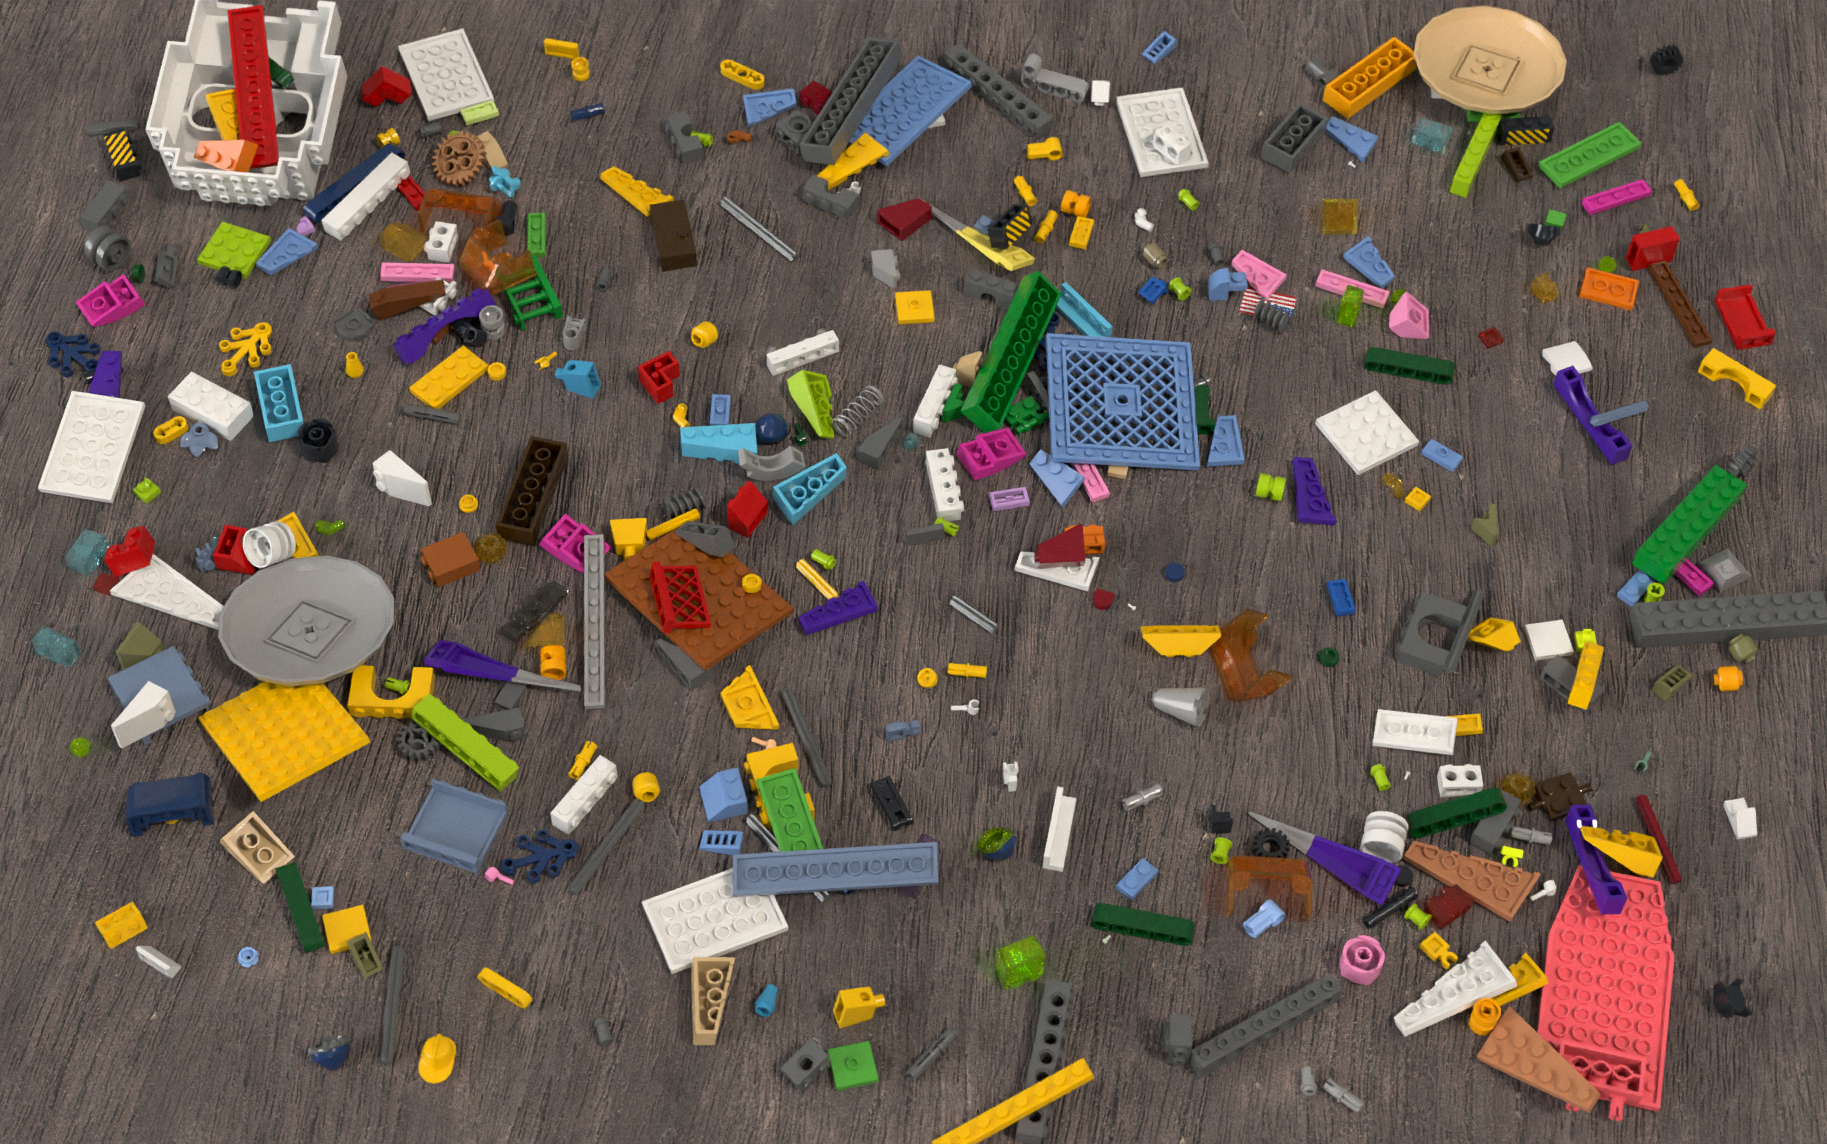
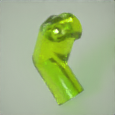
(329, 528)

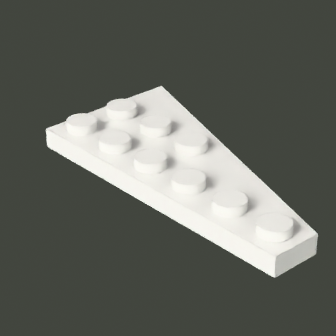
(169, 592)
(1459, 989)

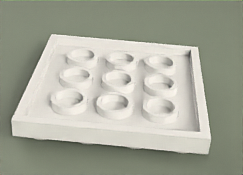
(1366, 432)

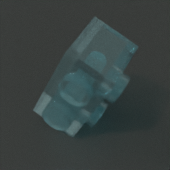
(1432, 135)
(87, 552)
(56, 646)

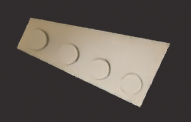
(709, 989)

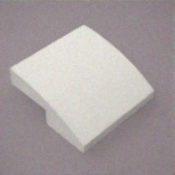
(1566, 356)

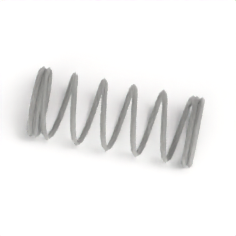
(871, 402)

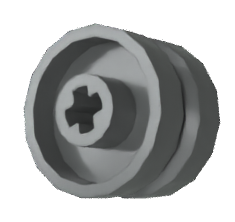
(107, 248)

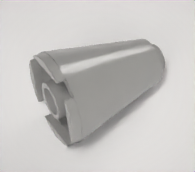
(1183, 703)

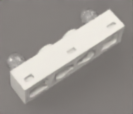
(802, 352)

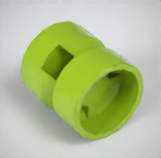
(1270, 487)

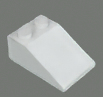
(400, 480)
(144, 715)

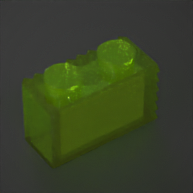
(1350, 306)

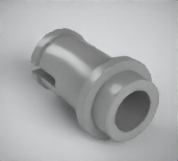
(1308, 1081)

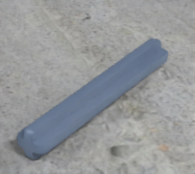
(1619, 413)

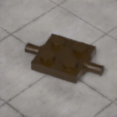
(1558, 795)

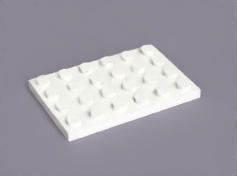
(445, 74)
(1157, 110)
(91, 447)
(709, 920)

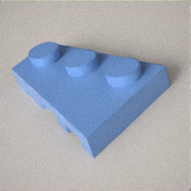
(767, 105)
(1354, 138)
(1057, 476)

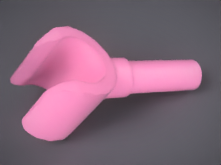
(492, 873)

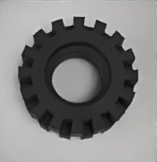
(1666, 59)
(1270, 837)

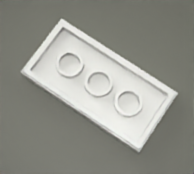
(1415, 732)

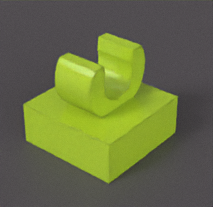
(146, 490)

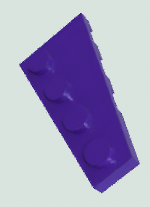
(107, 375)
(1310, 496)
(849, 606)

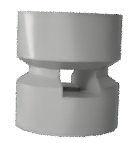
(492, 322)

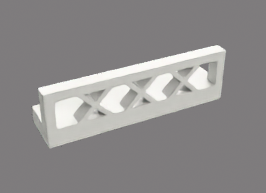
(1059, 831)

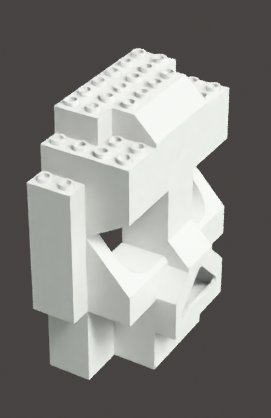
(204, 65)

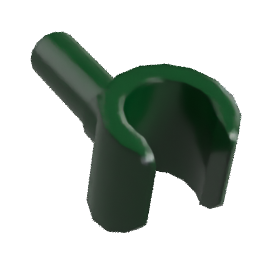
(801, 437)

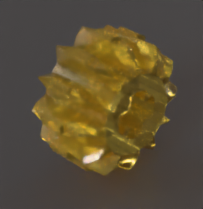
(490, 547)
(1519, 786)

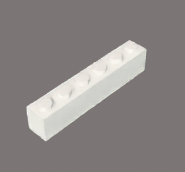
(366, 196)

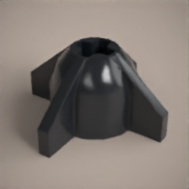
(1542, 233)
(1730, 1000)

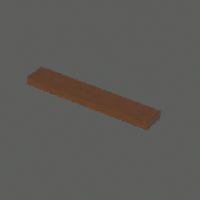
(1680, 304)

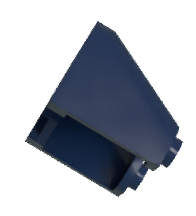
(168, 801)

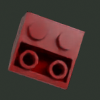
(746, 510)
(230, 553)

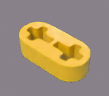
(170, 430)

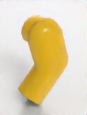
(679, 415)

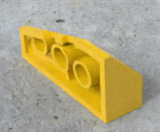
(1633, 850)

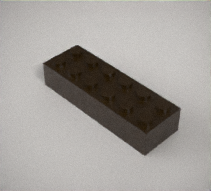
(532, 490)

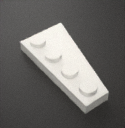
(1077, 577)

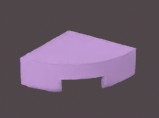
(305, 227)

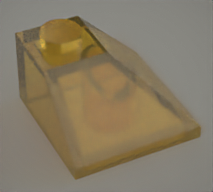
(1339, 215)
(403, 240)
(549, 632)

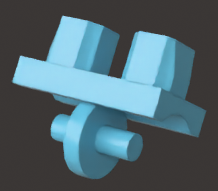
(501, 181)

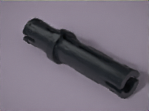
(1397, 903)

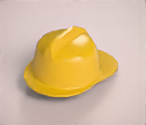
(437, 1059)

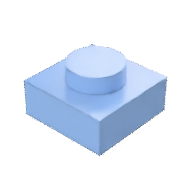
(322, 898)

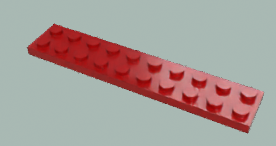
(253, 83)

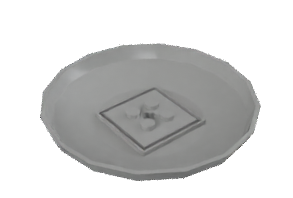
(275, 608)

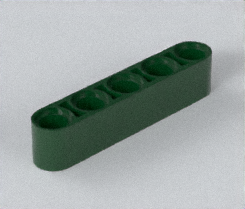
(1409, 365)
(1456, 813)
(300, 907)
(1143, 924)

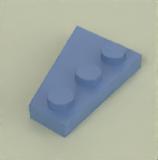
(285, 251)
(1369, 263)
(1226, 443)

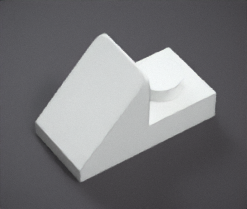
(1741, 818)

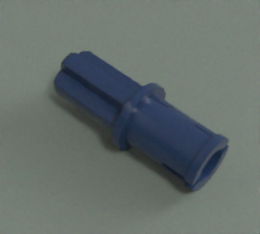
(587, 111)

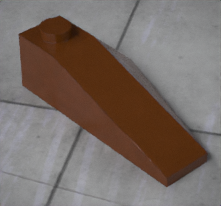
(404, 296)

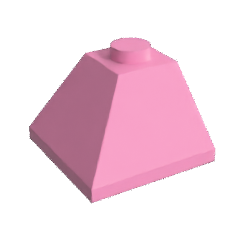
(1410, 318)

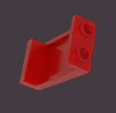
(1743, 317)

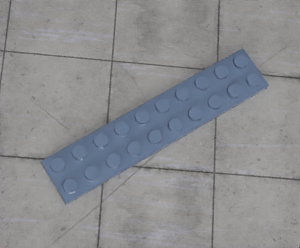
(836, 869)

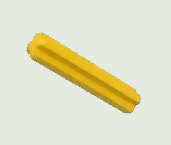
(672, 524)
(824, 587)

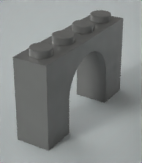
(1413, 649)

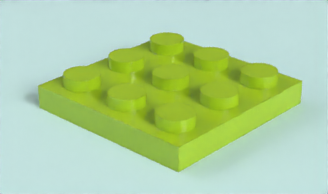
(234, 248)

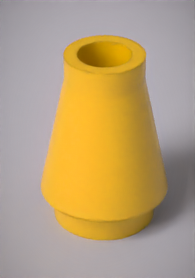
(353, 365)

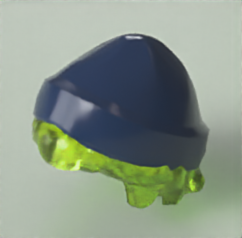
(997, 843)

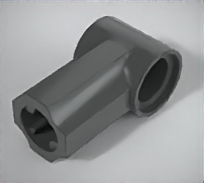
(1321, 73)

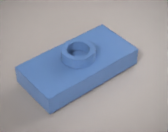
(1442, 455)

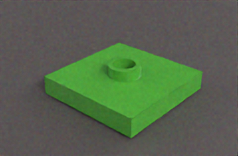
(853, 1066)

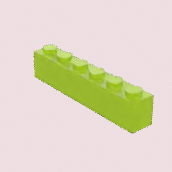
(1475, 154)
(465, 742)

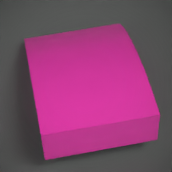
(110, 302)
(990, 453)
(567, 542)

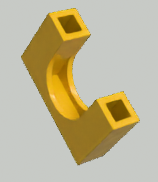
(365, 703)
(767, 763)

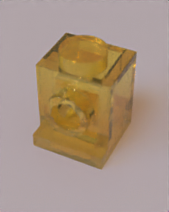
(1544, 288)

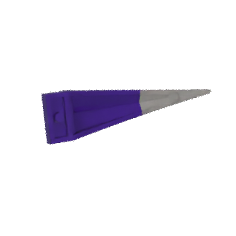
(462, 660)
(1360, 870)

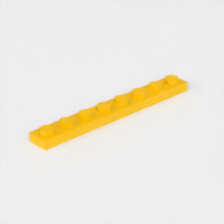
(1019, 1105)

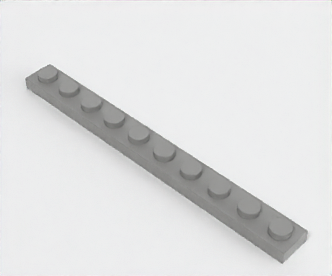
(594, 622)

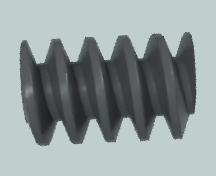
(1273, 316)
(683, 503)

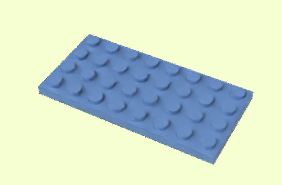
(910, 105)

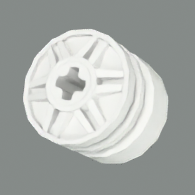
(269, 544)
(1384, 836)

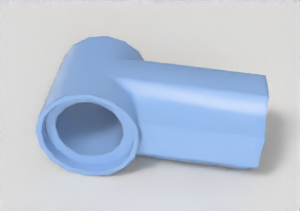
(1267, 915)

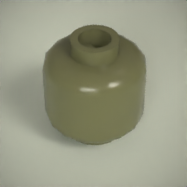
(1743, 648)

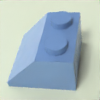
(724, 796)

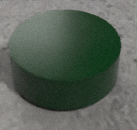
(138, 273)
(1329, 657)

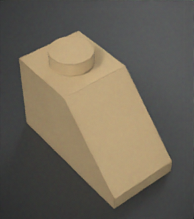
(494, 153)
(968, 368)

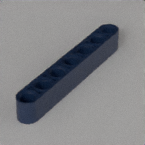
(329, 198)

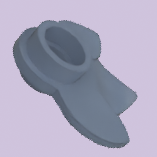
(199, 441)

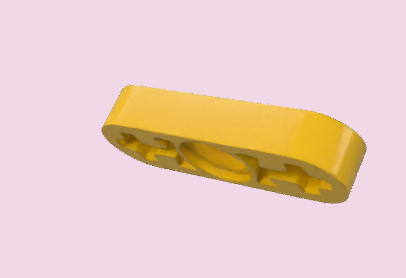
(731, 70)
(504, 988)

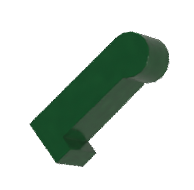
(279, 75)
(1205, 425)

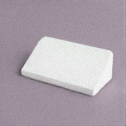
(158, 960)

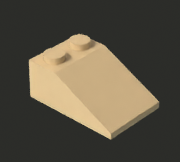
(256, 847)

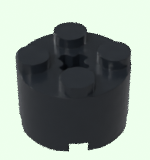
(318, 440)

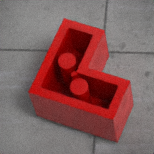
(384, 85)
(657, 376)
(132, 554)

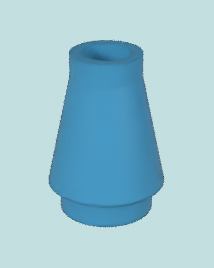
(766, 1002)

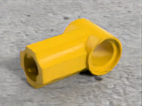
(1050, 148)

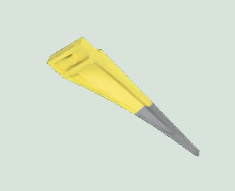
(1009, 258)

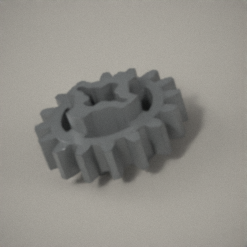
(1743, 462)
(418, 742)

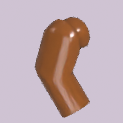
(737, 135)

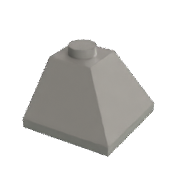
(1724, 570)

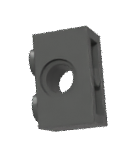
(811, 1053)

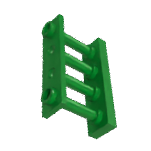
(546, 293)

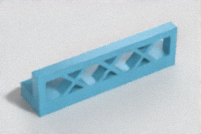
(1082, 317)

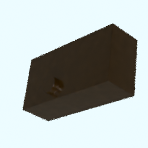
(673, 235)

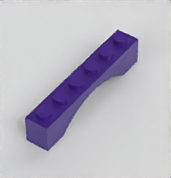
(415, 344)
(1609, 440)
(1605, 888)

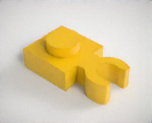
(1437, 948)

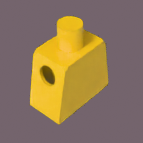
(629, 535)
(856, 1005)

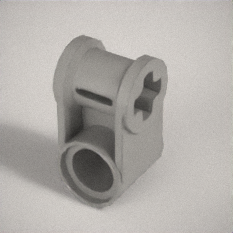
(574, 332)

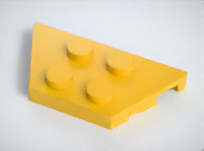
(748, 703)

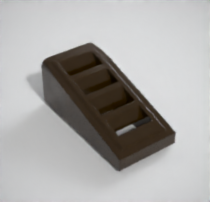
(1522, 163)

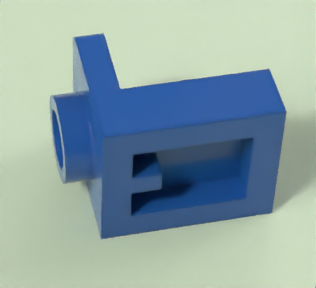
(1153, 289)

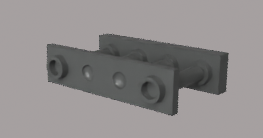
(1037, 389)

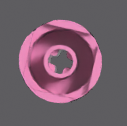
(1362, 960)

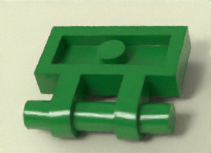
(1023, 411)

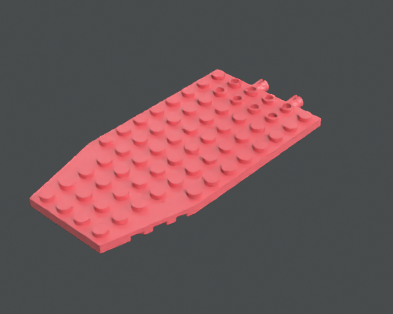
(1610, 991)

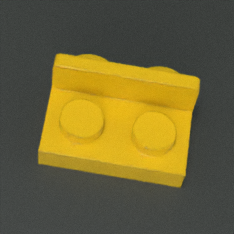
(121, 925)

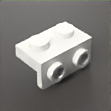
(439, 304)

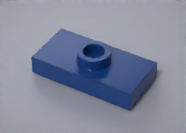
(1341, 597)

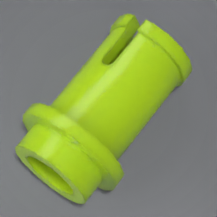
(705, 139)
(1185, 196)
(949, 527)
(823, 559)
(398, 685)
(1381, 779)

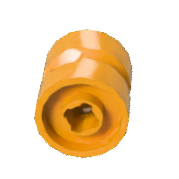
(1080, 208)
(553, 662)
(1484, 1016)

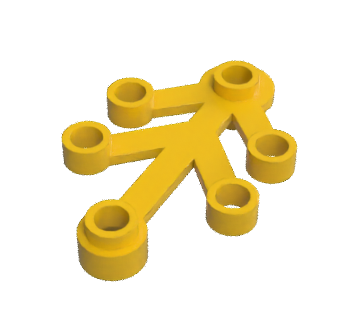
(260, 331)

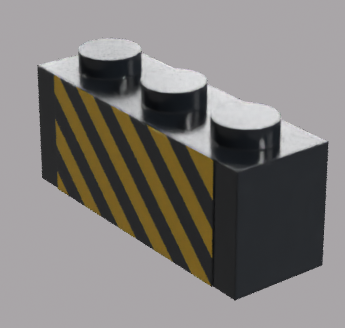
(1525, 130)
(122, 154)
(1009, 226)

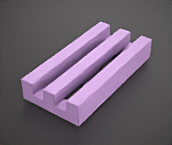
(1010, 501)

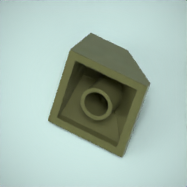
(138, 646)

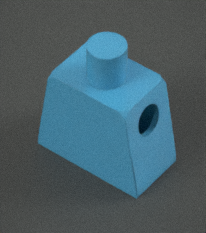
(580, 377)

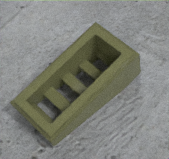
(1670, 683)

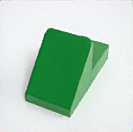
(953, 405)

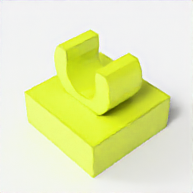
(1582, 636)
(1511, 853)

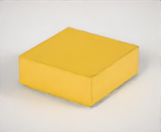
(1417, 499)

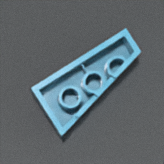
(718, 441)
(809, 487)

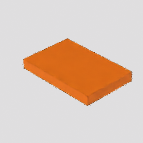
(1609, 288)

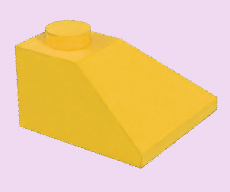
(1495, 634)

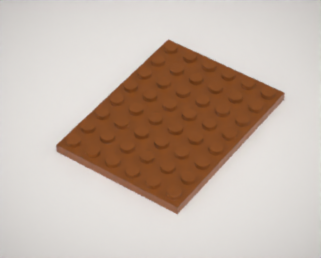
(733, 612)

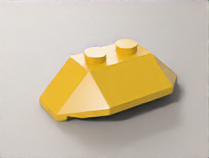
(1181, 639)

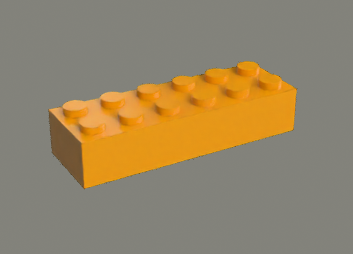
(1370, 77)

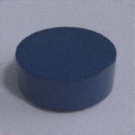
(1174, 572)

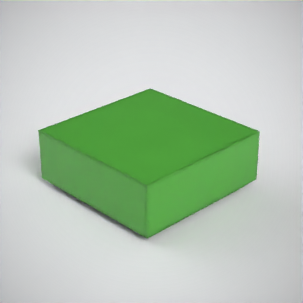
(1555, 219)

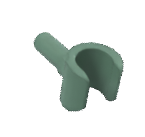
(1643, 763)

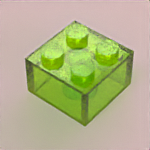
(1020, 962)

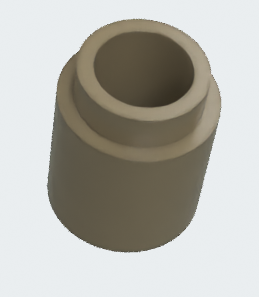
(1155, 255)

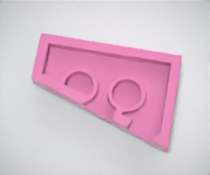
(1259, 274)

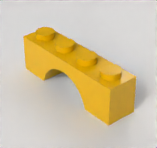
(1719, 366)
(1586, 675)

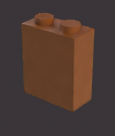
(449, 559)

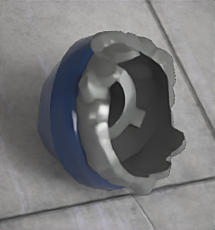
(330, 1052)

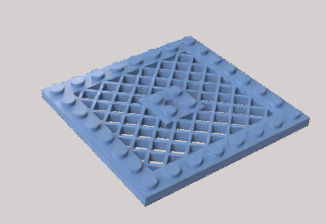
(1174, 354)

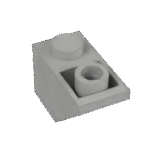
(884, 266)

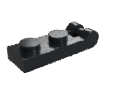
(891, 802)

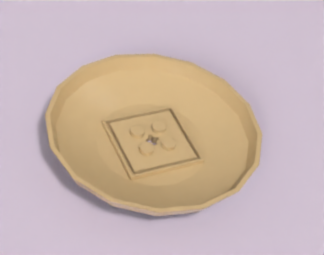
(1468, 41)

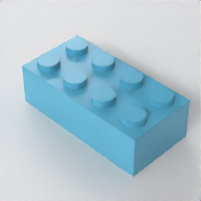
(279, 402)

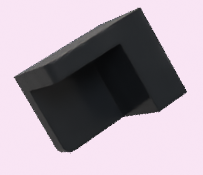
(1219, 821)

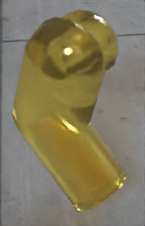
(1394, 483)

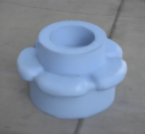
(248, 952)

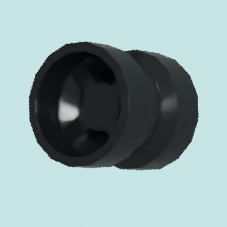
(229, 276)

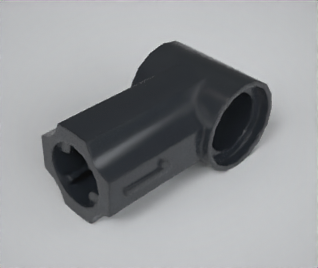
(507, 216)
(469, 332)

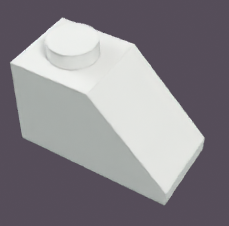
(1100, 92)

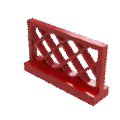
(662, 595)

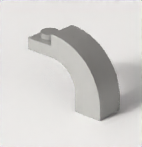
(772, 467)

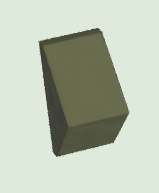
(364, 955)

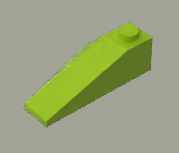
(812, 396)

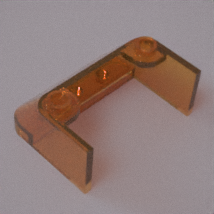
(457, 201)
(491, 271)
(1236, 663)
(1243, 868)

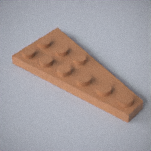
(1483, 880)
(1526, 1056)

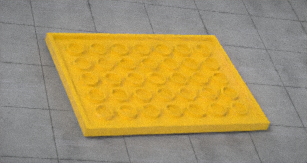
(282, 734)

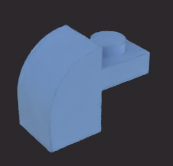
(1222, 281)

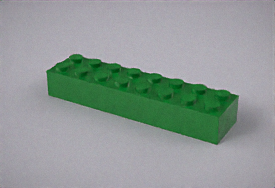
(1689, 524)

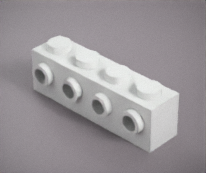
(934, 401)
(943, 484)
(584, 795)

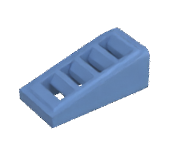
(1163, 37)
(728, 849)

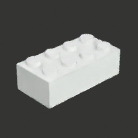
(212, 405)

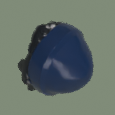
(771, 428)

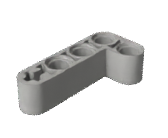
(1051, 82)

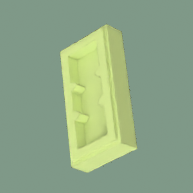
(479, 112)

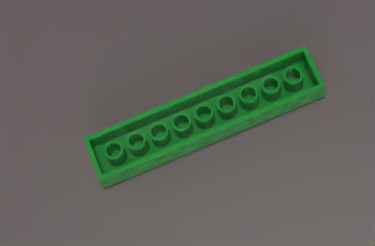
(1011, 352)

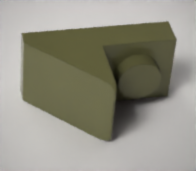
(1487, 526)

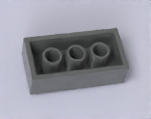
(1294, 137)

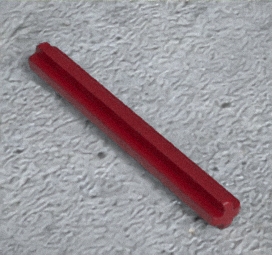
(1656, 832)

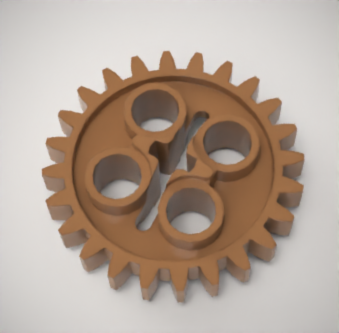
(459, 158)

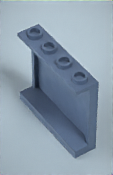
(168, 672)
(455, 826)

